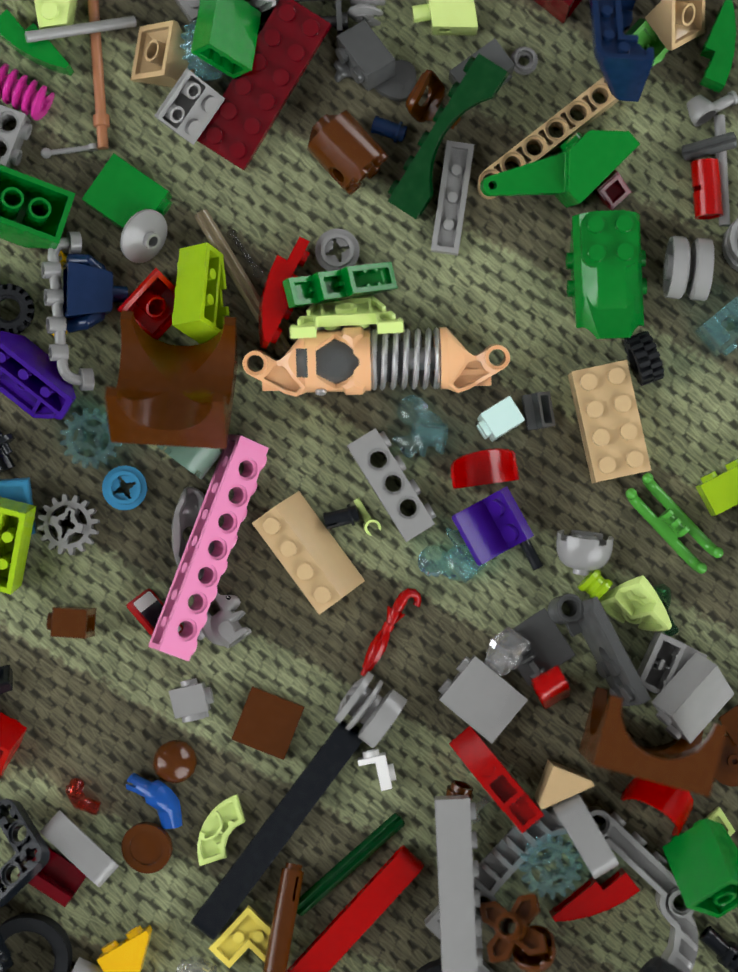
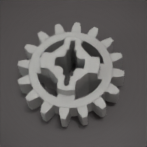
(64, 538)

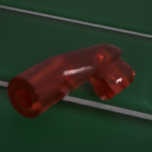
(78, 798)

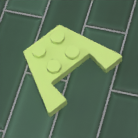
(355, 311)

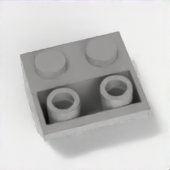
(189, 107)
(663, 661)

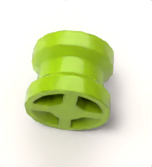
(595, 584)

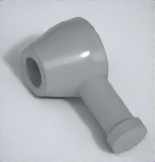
(703, 110)

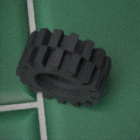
(26, 305)
(644, 358)

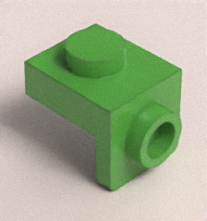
(648, 38)

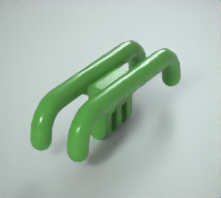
(673, 524)

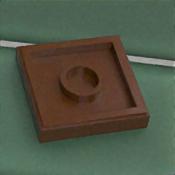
(268, 722)

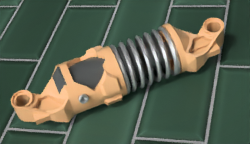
(361, 359)

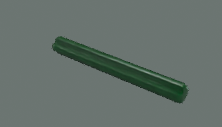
(349, 863)

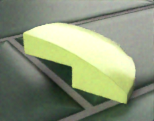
(637, 604)

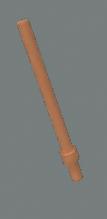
(101, 120)

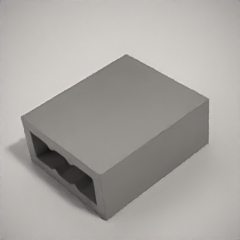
(481, 698)
(692, 698)

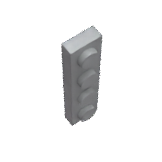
(452, 198)

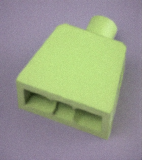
(448, 16)

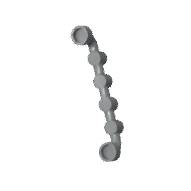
(57, 322)

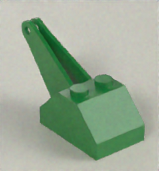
(570, 174)
(32, 210)

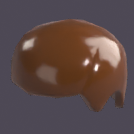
(174, 761)
(538, 962)

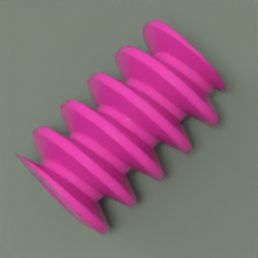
(24, 96)

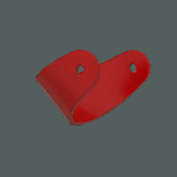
(484, 468)
(671, 801)

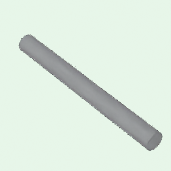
(80, 29)
(719, 129)

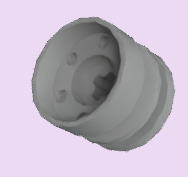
(370, 709)

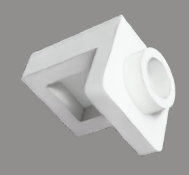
(385, 771)

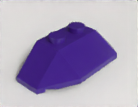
(32, 378)

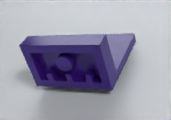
(492, 526)

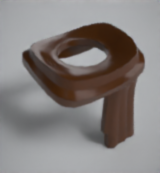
(435, 96)

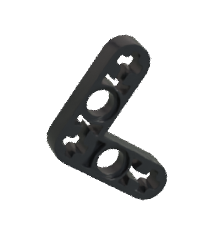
(23, 849)

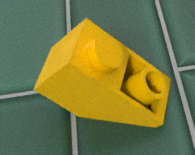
(128, 954)

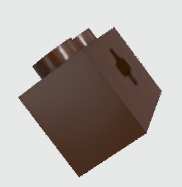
(72, 622)

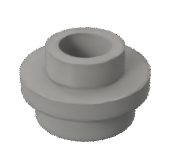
(527, 53)

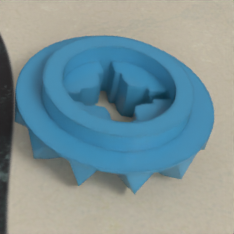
(112, 483)

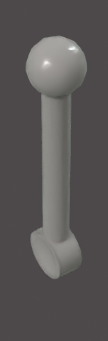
(46, 152)

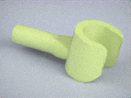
(365, 515)

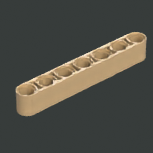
(562, 121)

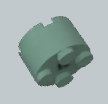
(193, 458)

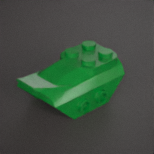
(607, 273)

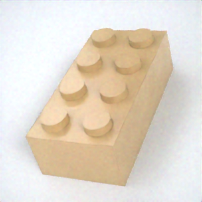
(609, 421)

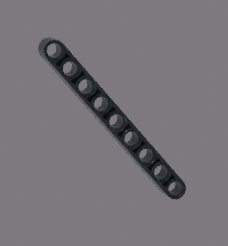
(276, 831)

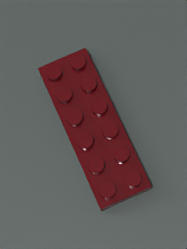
(258, 96)

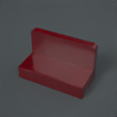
(58, 879)

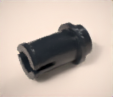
(341, 517)

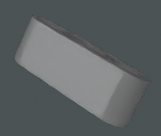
(585, 835)
(79, 848)

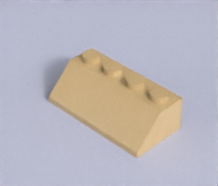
(308, 552)

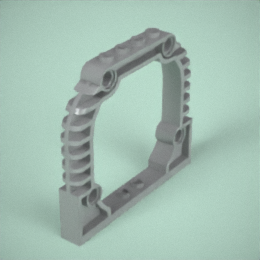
(505, 860)

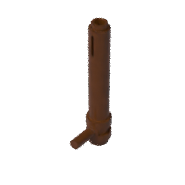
(284, 918)

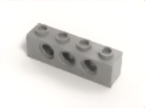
(376, 442)

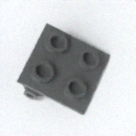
(546, 647)

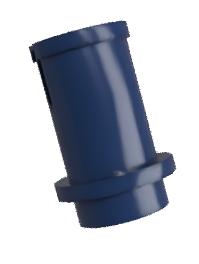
(389, 129)

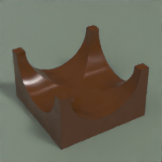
(172, 390)
(671, 764)

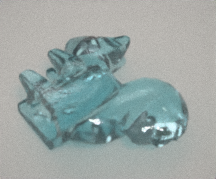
(426, 431)
(454, 564)

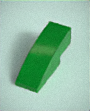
(720, 48)
(39, 52)

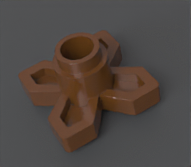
(522, 914)

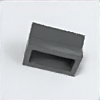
(538, 410)

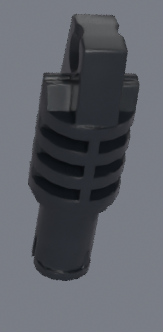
(726, 951)

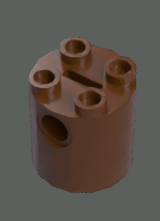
(345, 150)

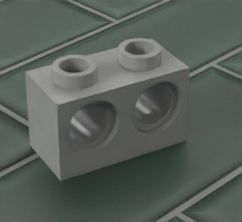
(13, 139)

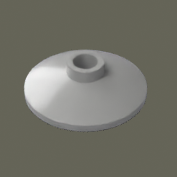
(143, 236)

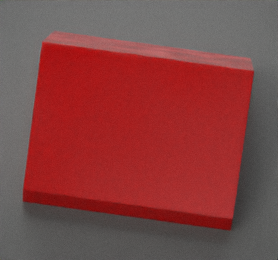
(152, 304)

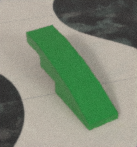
(340, 284)

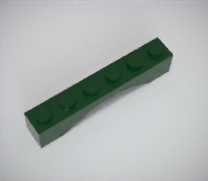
(479, 85)

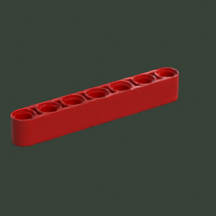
(359, 913)

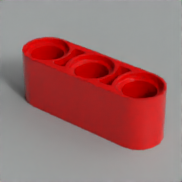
(551, 687)

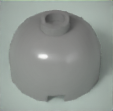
(583, 550)

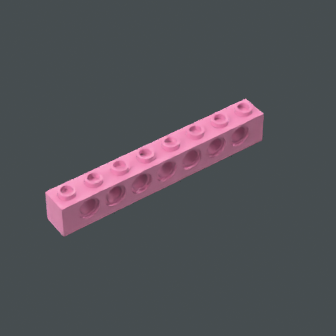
(196, 554)

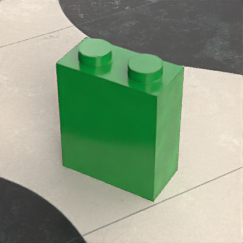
(227, 35)
(124, 191)

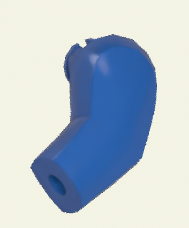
(160, 797)

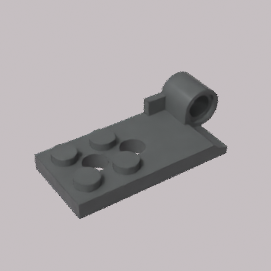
(611, 657)

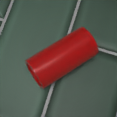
(707, 189)

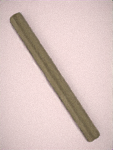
(236, 271)

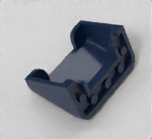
(619, 55)

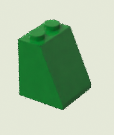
(705, 867)

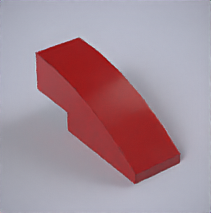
(595, 898)

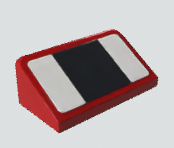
(147, 610)

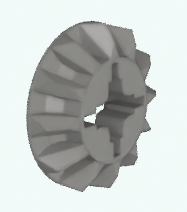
(344, 240)

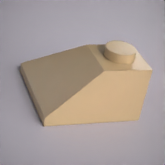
(159, 54)

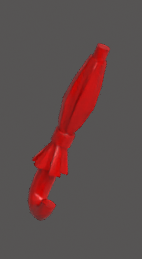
(394, 614)

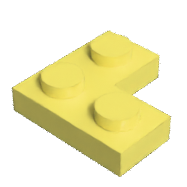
(245, 932)

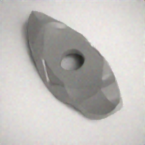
(185, 516)

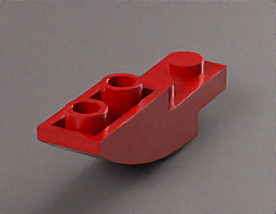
(273, 299)
(496, 779)

